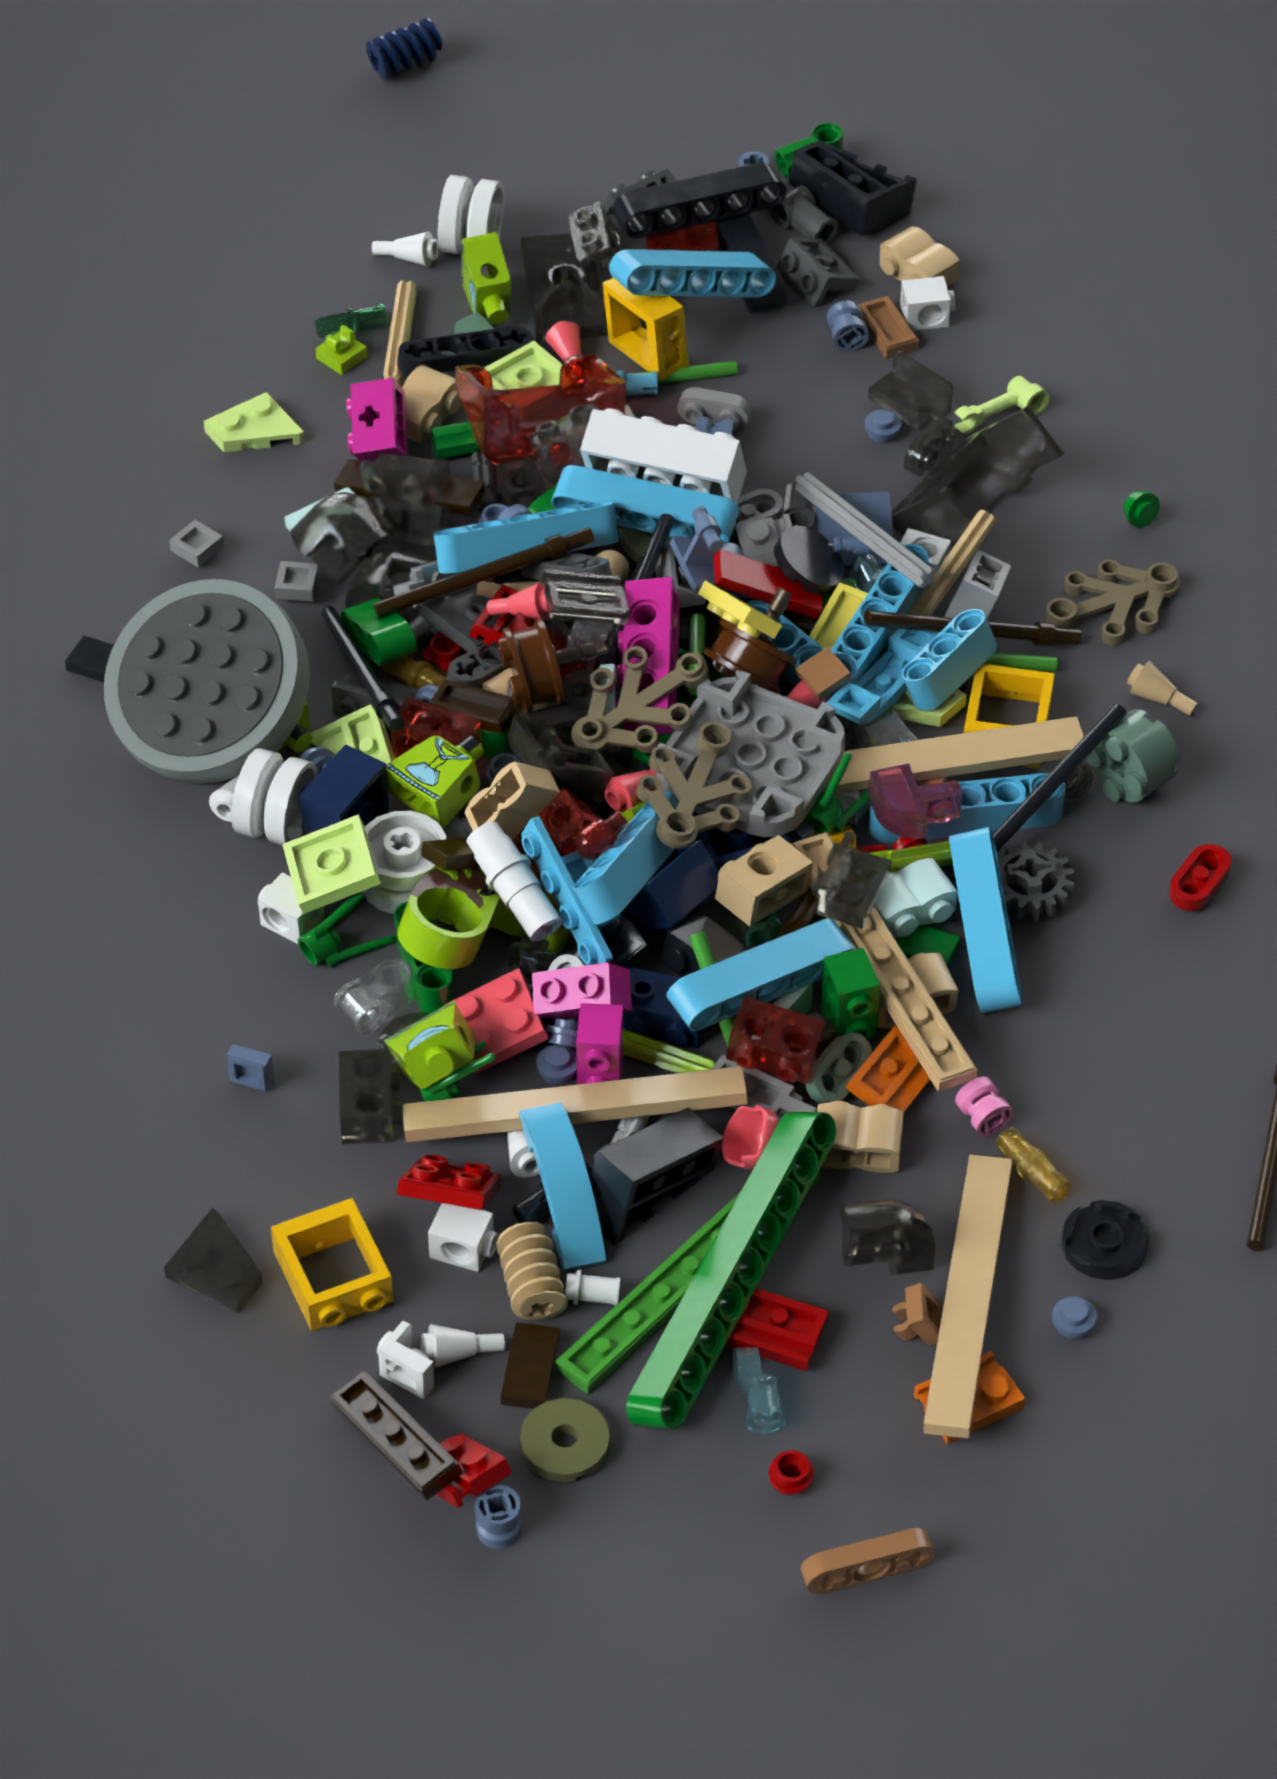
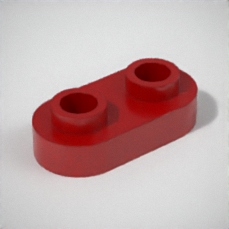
(1193, 882)

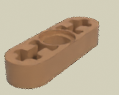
(867, 1560)

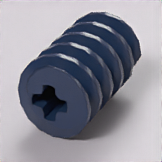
(404, 46)

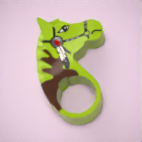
(468, 903)

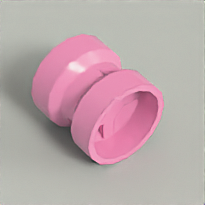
(987, 1110)

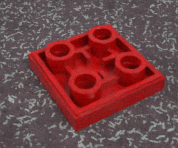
(450, 1184)

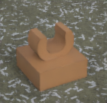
(922, 1315)

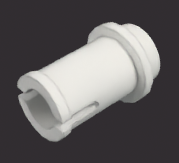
(592, 1288)

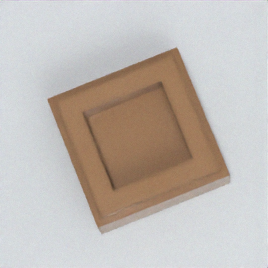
(823, 673)

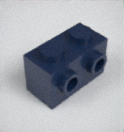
(653, 1013)

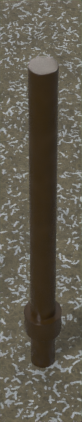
(553, 548)
(1039, 633)
(1266, 1184)

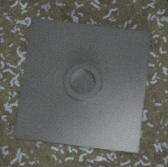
(456, 616)

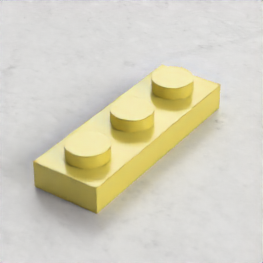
(738, 612)

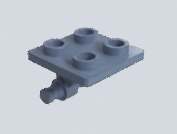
(871, 504)
(697, 553)

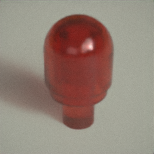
(599, 836)

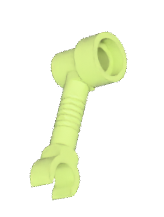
(1019, 393)

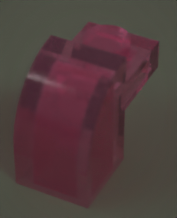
(905, 807)

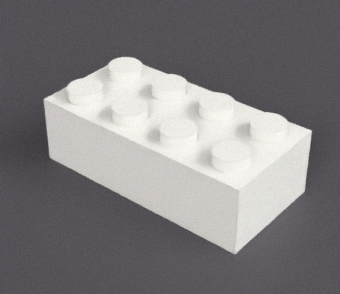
(664, 453)

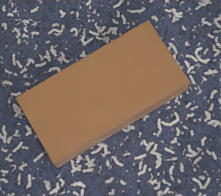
(888, 327)

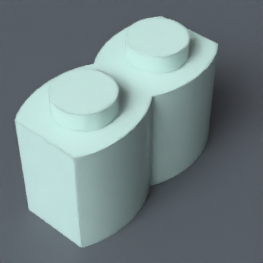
(916, 897)

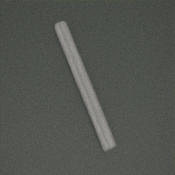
(865, 530)

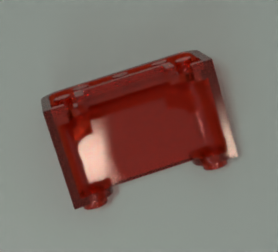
(506, 416)

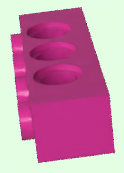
(655, 602)

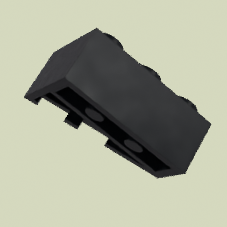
(850, 190)
(648, 1167)

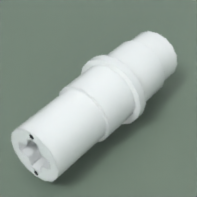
(513, 880)

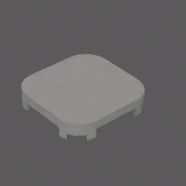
(774, 742)

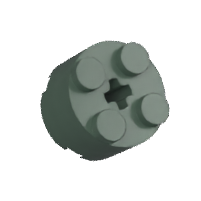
(1135, 758)

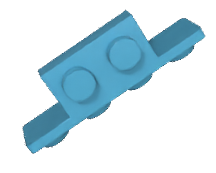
(558, 878)

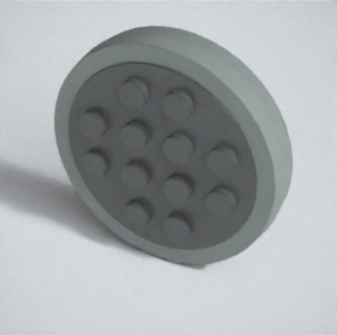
(206, 680)

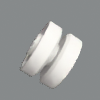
(468, 211)
(269, 796)
(396, 850)

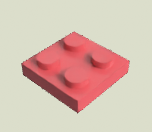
(502, 1017)

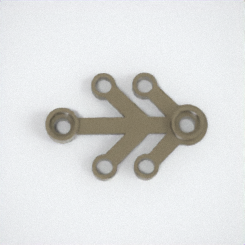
(1157, 582)
(635, 705)
(712, 743)

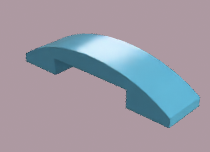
(883, 681)
(565, 1185)

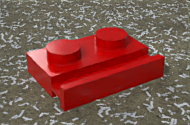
(780, 1329)
(480, 1467)

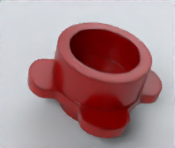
(442, 651)

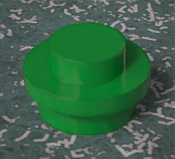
(1141, 508)

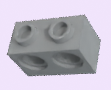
(979, 585)

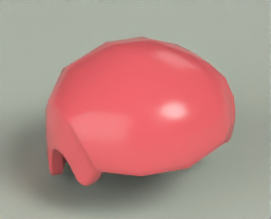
(748, 1135)

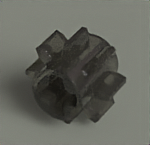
(529, 957)

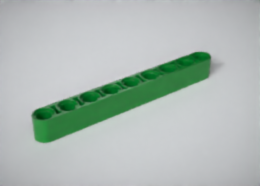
(731, 1271)

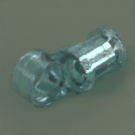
(759, 1391)

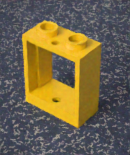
(652, 347)
(1009, 684)
(321, 1231)

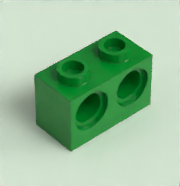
(850, 993)

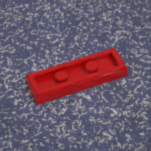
(762, 582)

